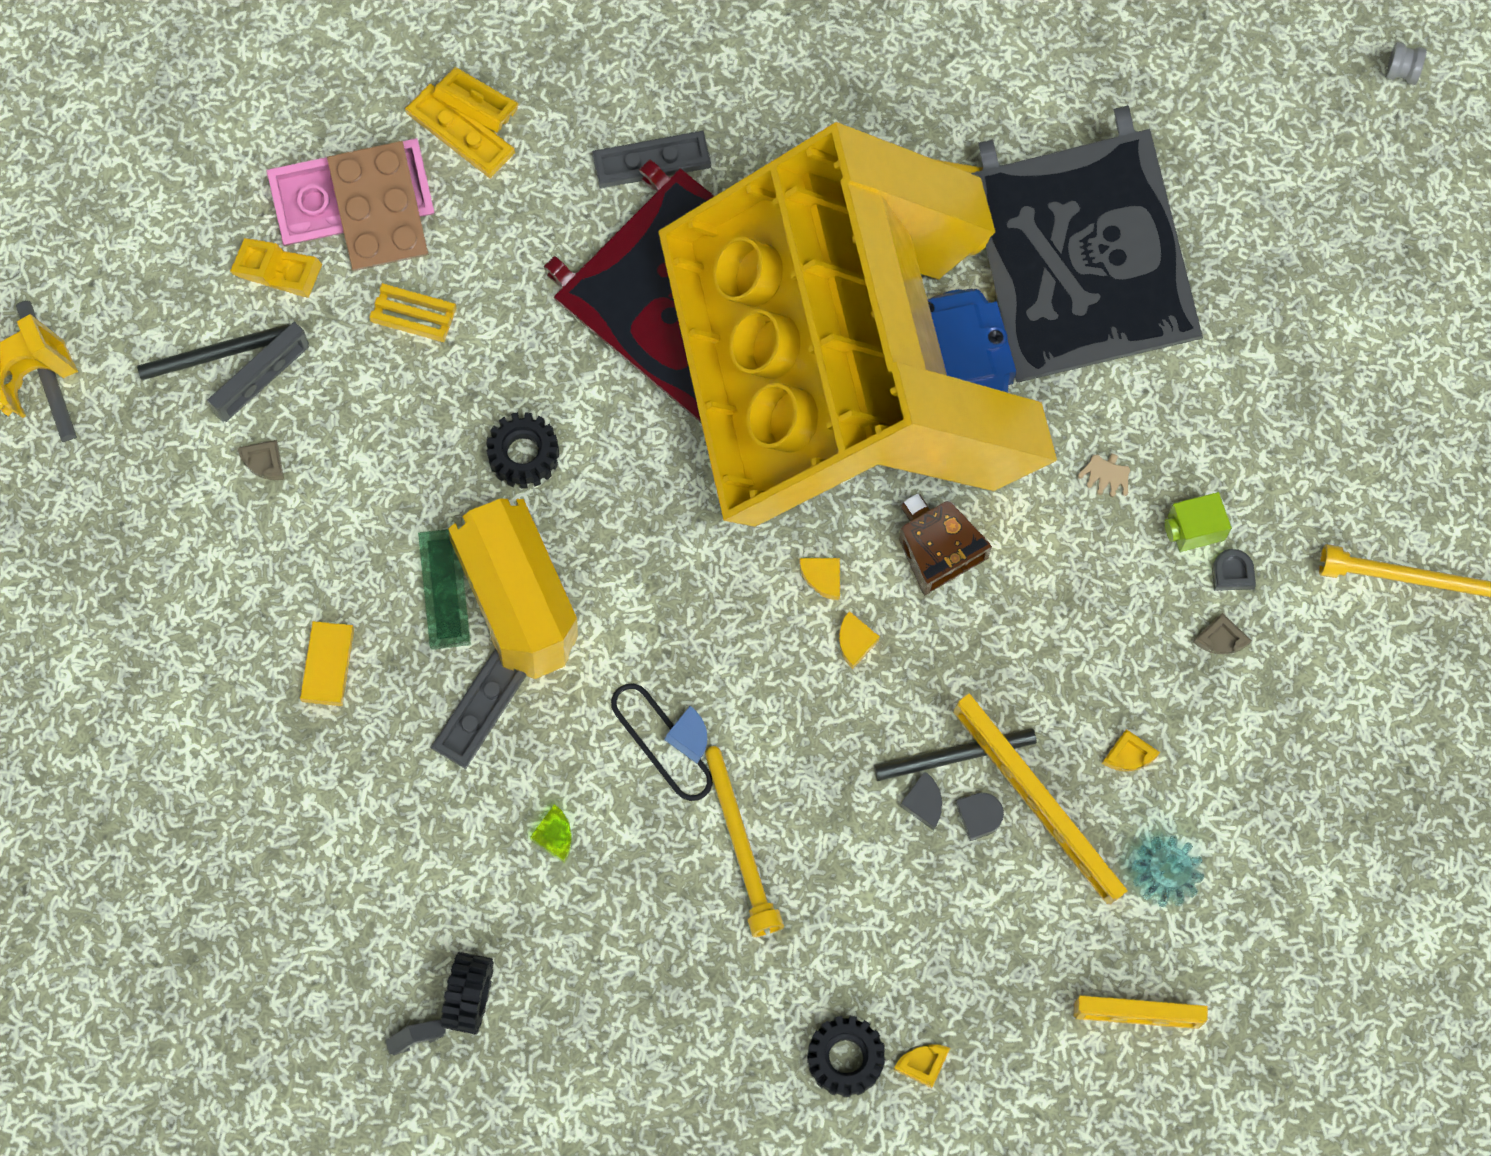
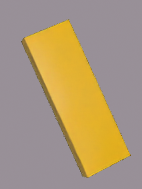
(460, 132)
(1140, 1012)

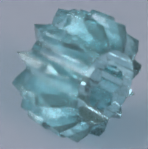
(1180, 884)

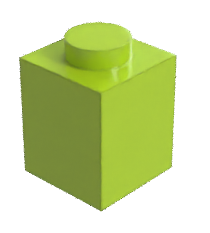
(1198, 522)

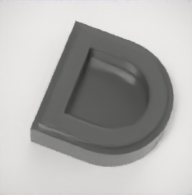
(1233, 571)
(980, 814)

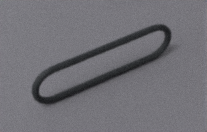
(646, 750)

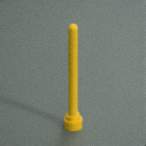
(1340, 562)
(762, 913)

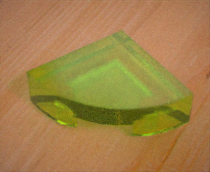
(554, 834)

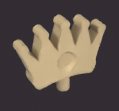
(1106, 473)

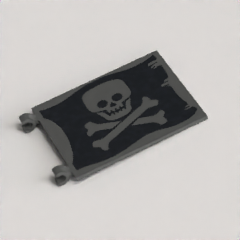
(1086, 254)

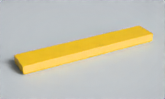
(1039, 800)

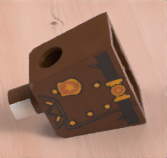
(940, 543)

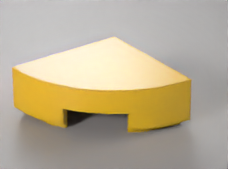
(822, 575)
(855, 639)
(1130, 753)
(923, 1063)

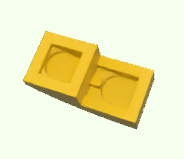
(273, 267)

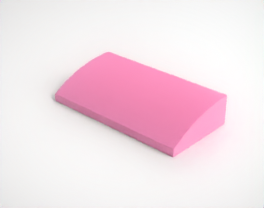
(308, 202)

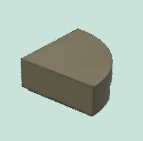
(263, 459)
(1222, 637)

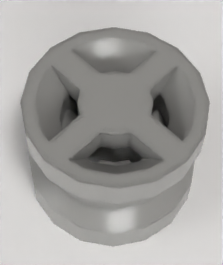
(1406, 63)

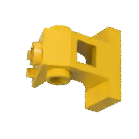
(26, 351)

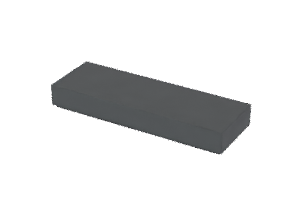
(622, 163)
(258, 372)
(478, 712)

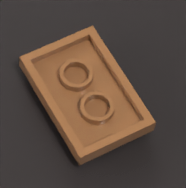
(377, 205)

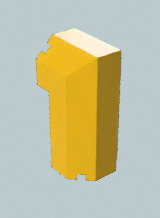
(516, 587)

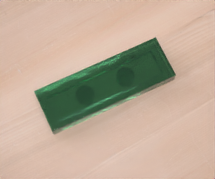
(443, 591)

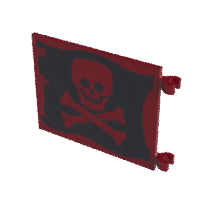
(627, 290)

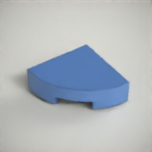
(689, 735)

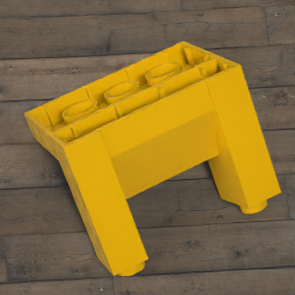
(819, 331)

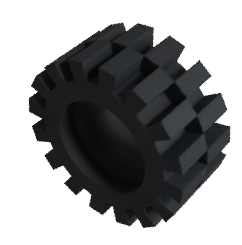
(516, 429)
(467, 993)
(846, 1030)

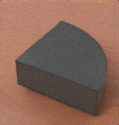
(924, 801)
(414, 1034)

